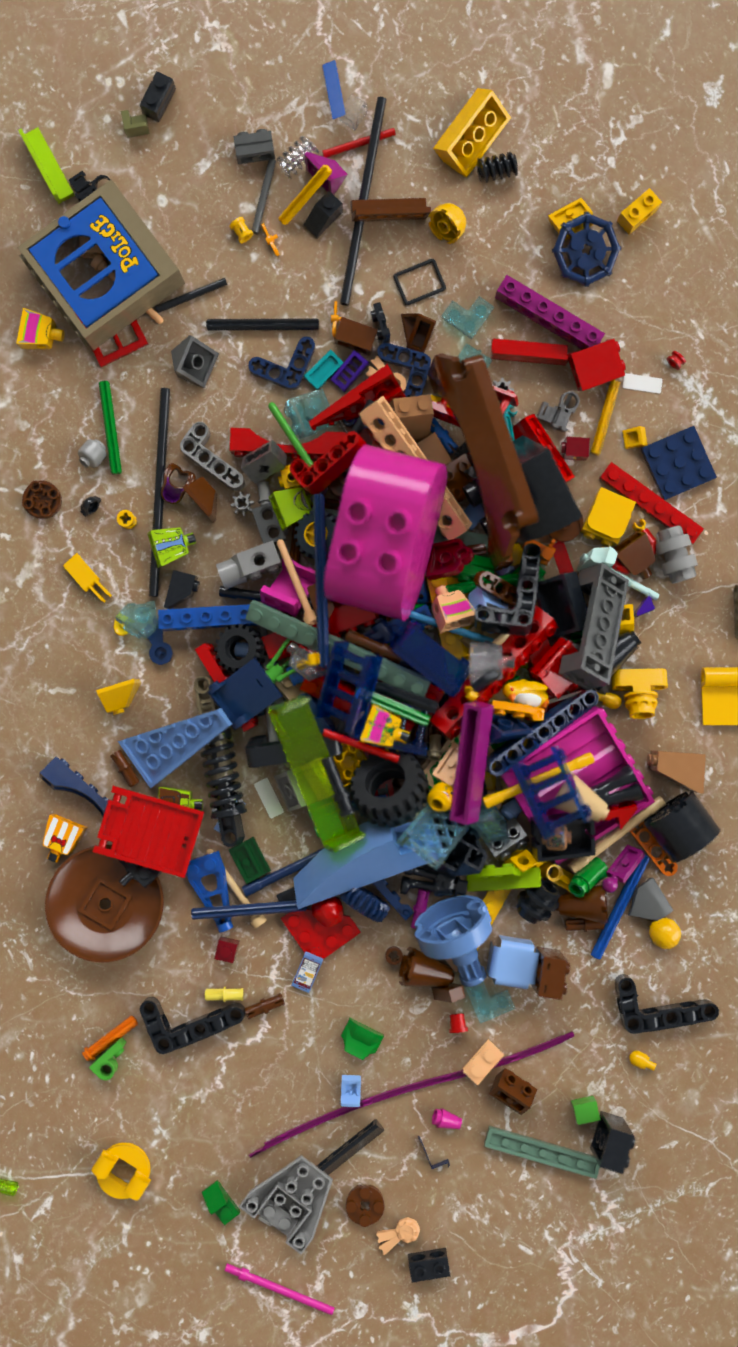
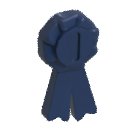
(160, 651)

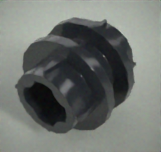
(537, 903)

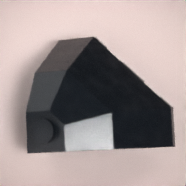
(465, 857)

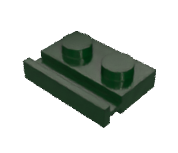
(250, 860)

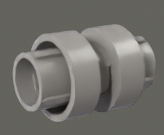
(678, 563)

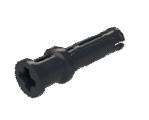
(341, 794)

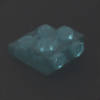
(303, 409)

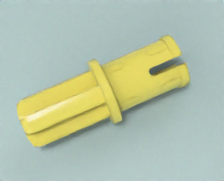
(224, 994)

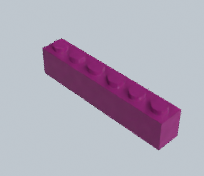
(471, 762)

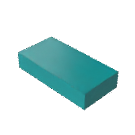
(323, 370)

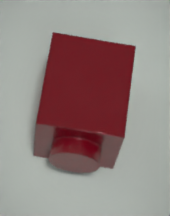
(575, 448)
(226, 949)

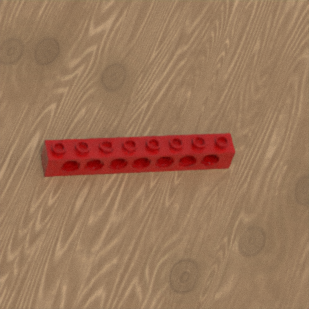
(533, 642)

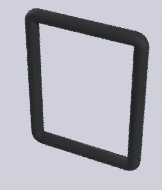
(413, 268)

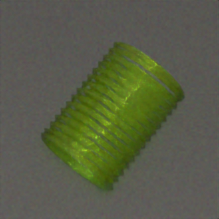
(3, 1185)

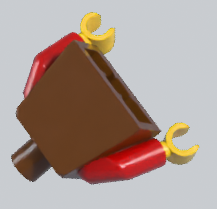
(636, 552)

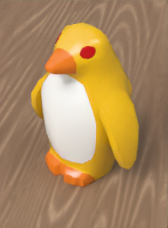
(527, 693)

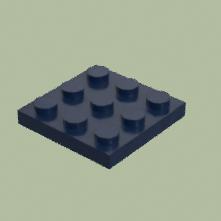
(678, 463)

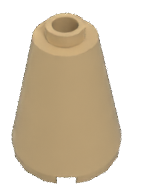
(597, 805)

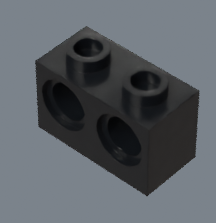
(428, 1265)

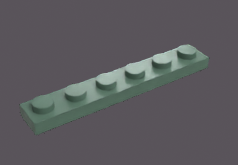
(541, 1152)

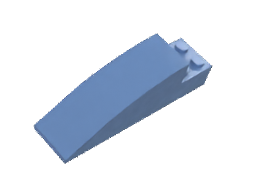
(359, 864)

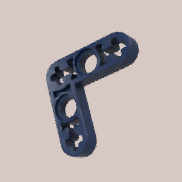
(416, 370)
(285, 373)

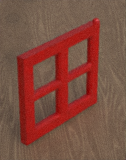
(122, 351)

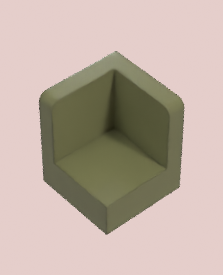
(134, 125)

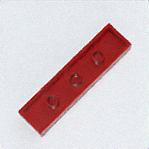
(217, 672)

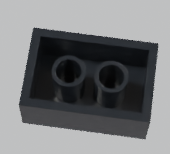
(612, 1143)

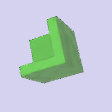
(585, 1110)

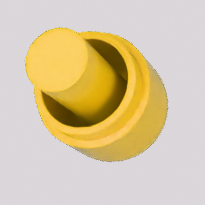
(610, 700)
(641, 1060)

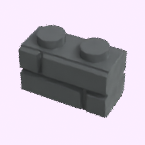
(254, 146)

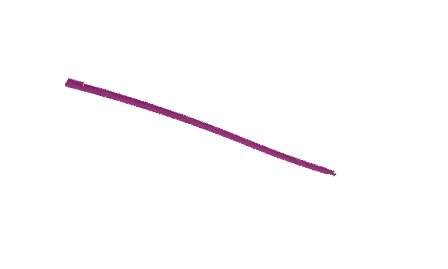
(404, 1089)

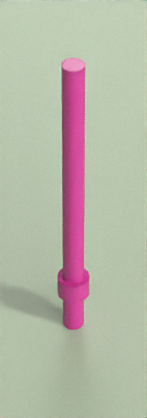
(243, 1274)

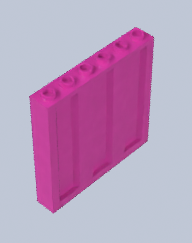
(584, 735)

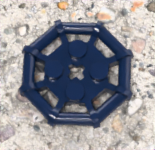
(576, 245)

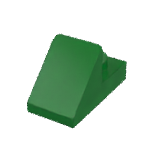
(220, 1202)

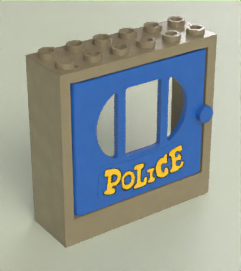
(133, 271)

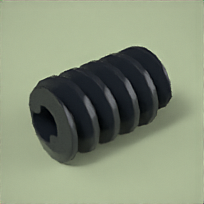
(497, 166)

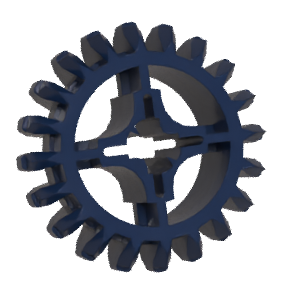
(366, 903)

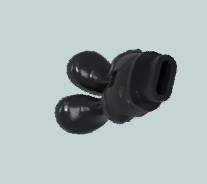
(441, 885)

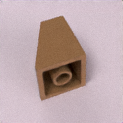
(415, 414)
(679, 767)

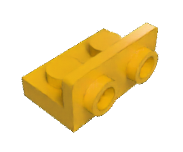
(568, 213)

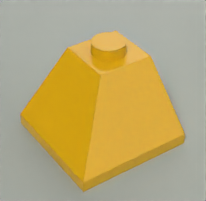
(118, 696)

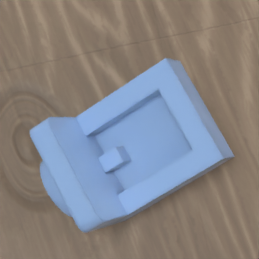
(350, 1090)

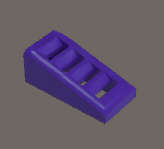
(355, 375)

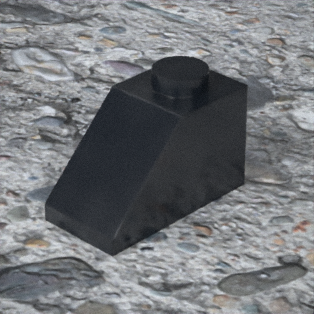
(323, 214)
(181, 588)

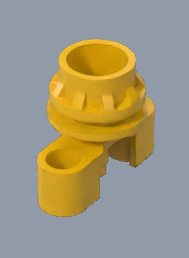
(640, 700)

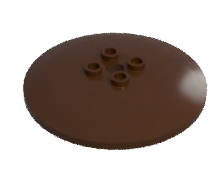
(97, 933)

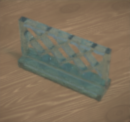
(425, 820)

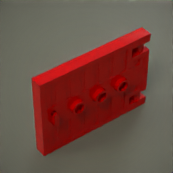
(149, 832)

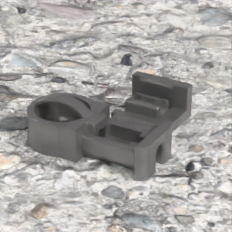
(559, 416)

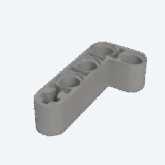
(214, 461)

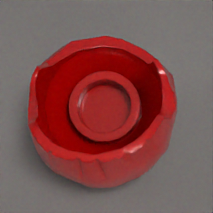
(328, 912)

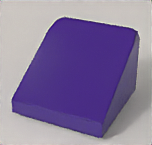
(645, 607)

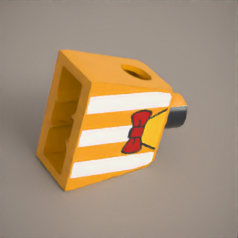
(61, 836)

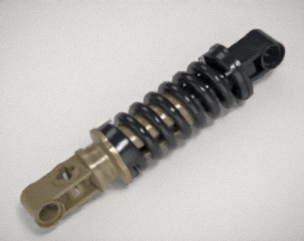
(221, 773)

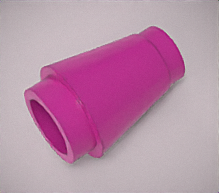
(445, 1119)

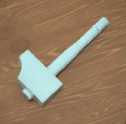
(608, 557)

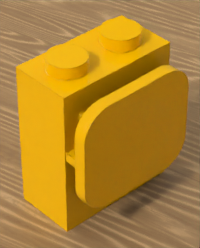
(607, 517)

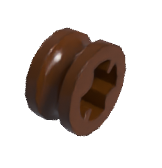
(399, 953)

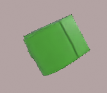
(108, 1059)

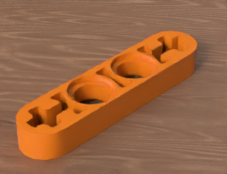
(647, 847)

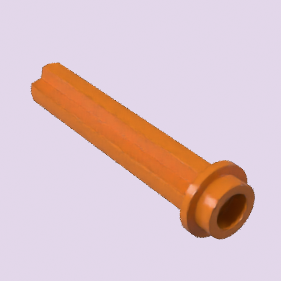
(111, 1037)

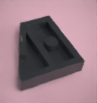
(378, 316)

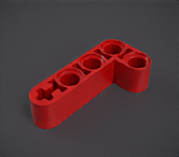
(329, 465)

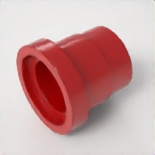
(457, 1023)

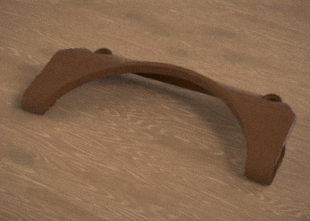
(502, 483)

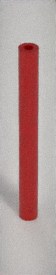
(356, 143)
(361, 745)

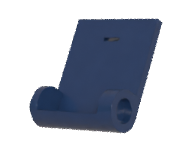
(242, 694)

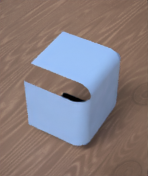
(513, 962)

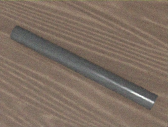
(263, 196)

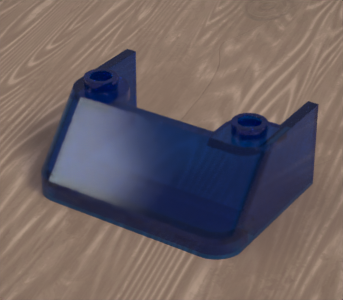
(430, 658)

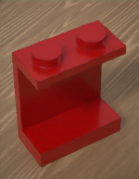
(596, 364)

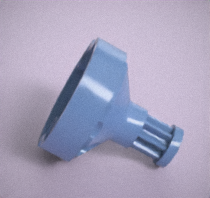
(454, 932)

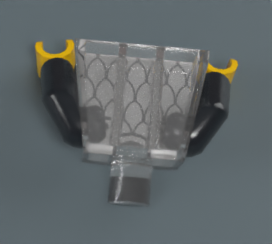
(485, 666)

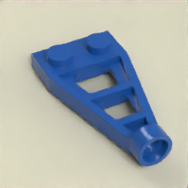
(204, 866)

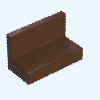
(355, 336)

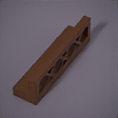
(389, 209)

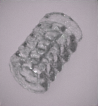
(295, 156)

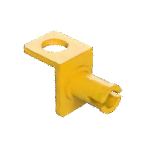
(528, 861)

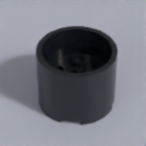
(682, 827)

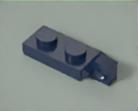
(393, 898)

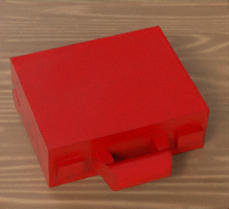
(548, 667)

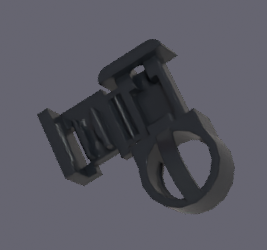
(83, 187)

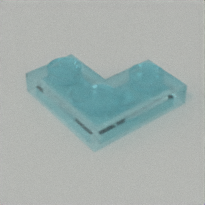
(468, 321)
(488, 1006)

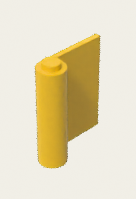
(719, 695)

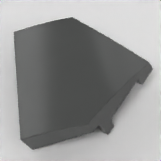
(649, 902)

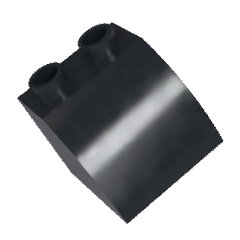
(546, 485)

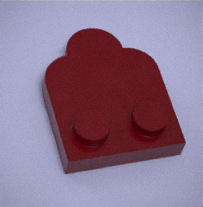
(448, 559)

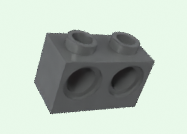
(265, 526)

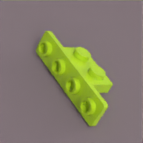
(503, 878)

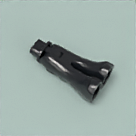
(621, 778)

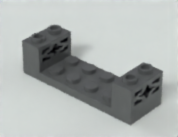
(595, 659)

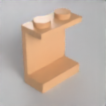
(482, 1062)

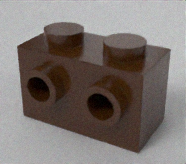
(513, 1091)

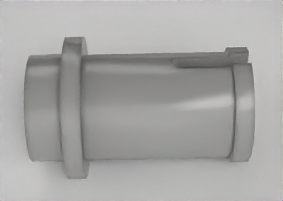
(264, 492)

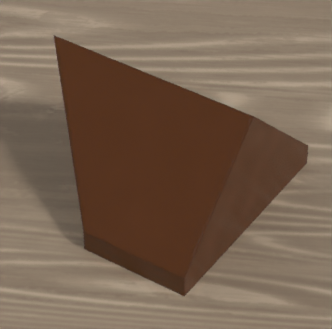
(418, 331)

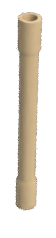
(580, 862)

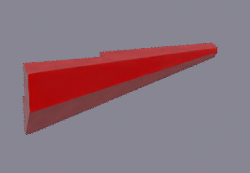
(350, 405)

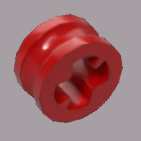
(676, 360)

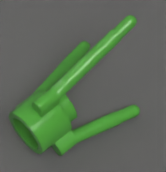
(276, 671)

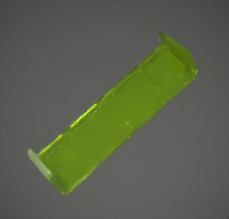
(304, 750)

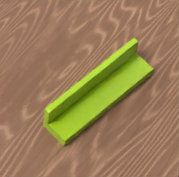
(47, 165)

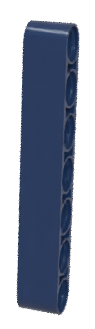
(550, 729)

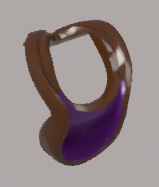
(171, 493)

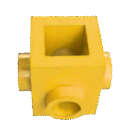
(285, 481)

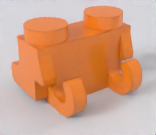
(545, 552)

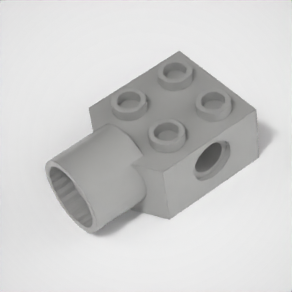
(244, 565)

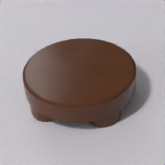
(42, 499)

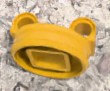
(114, 1185)

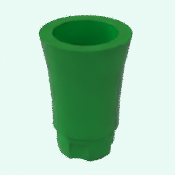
(588, 877)

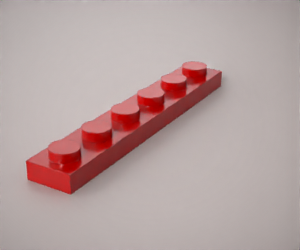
(649, 501)

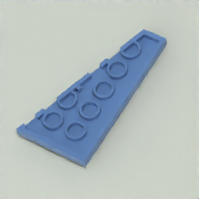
(168, 747)

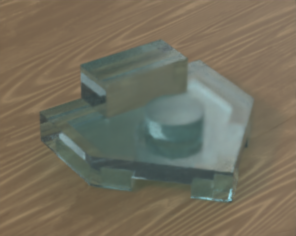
(139, 619)

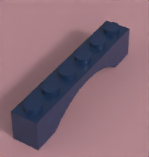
(61, 777)

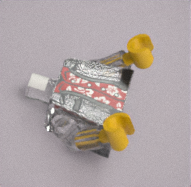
(305, 661)

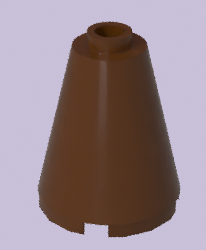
(589, 907)
(424, 971)

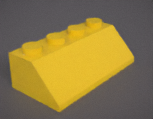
(472, 131)

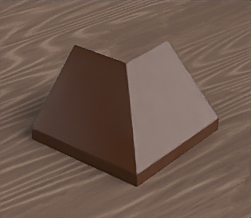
(204, 496)

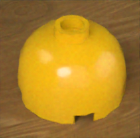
(447, 222)

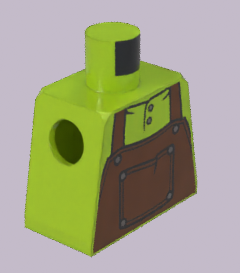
(180, 797)

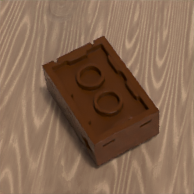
(551, 974)

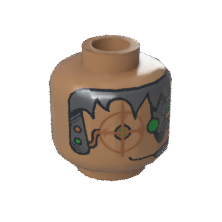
(560, 840)

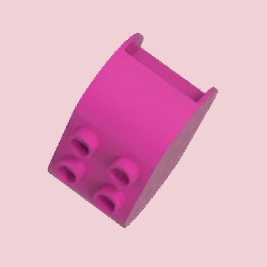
(385, 532)

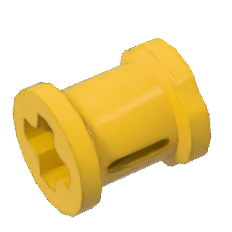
(246, 234)
(123, 515)

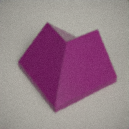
(333, 182)

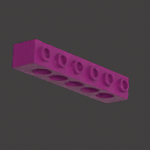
(548, 314)

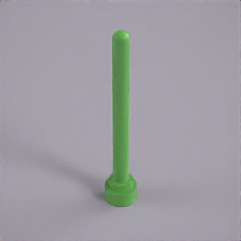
(289, 433)

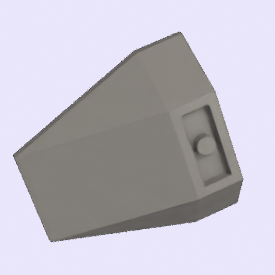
(291, 1201)

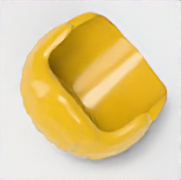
(665, 933)

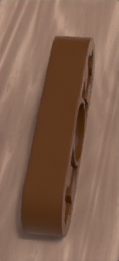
(490, 588)

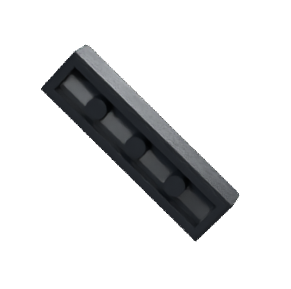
(351, 1147)

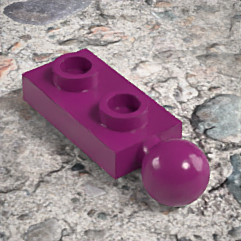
(622, 868)

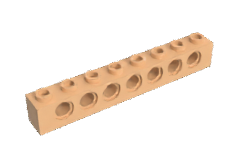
(404, 442)

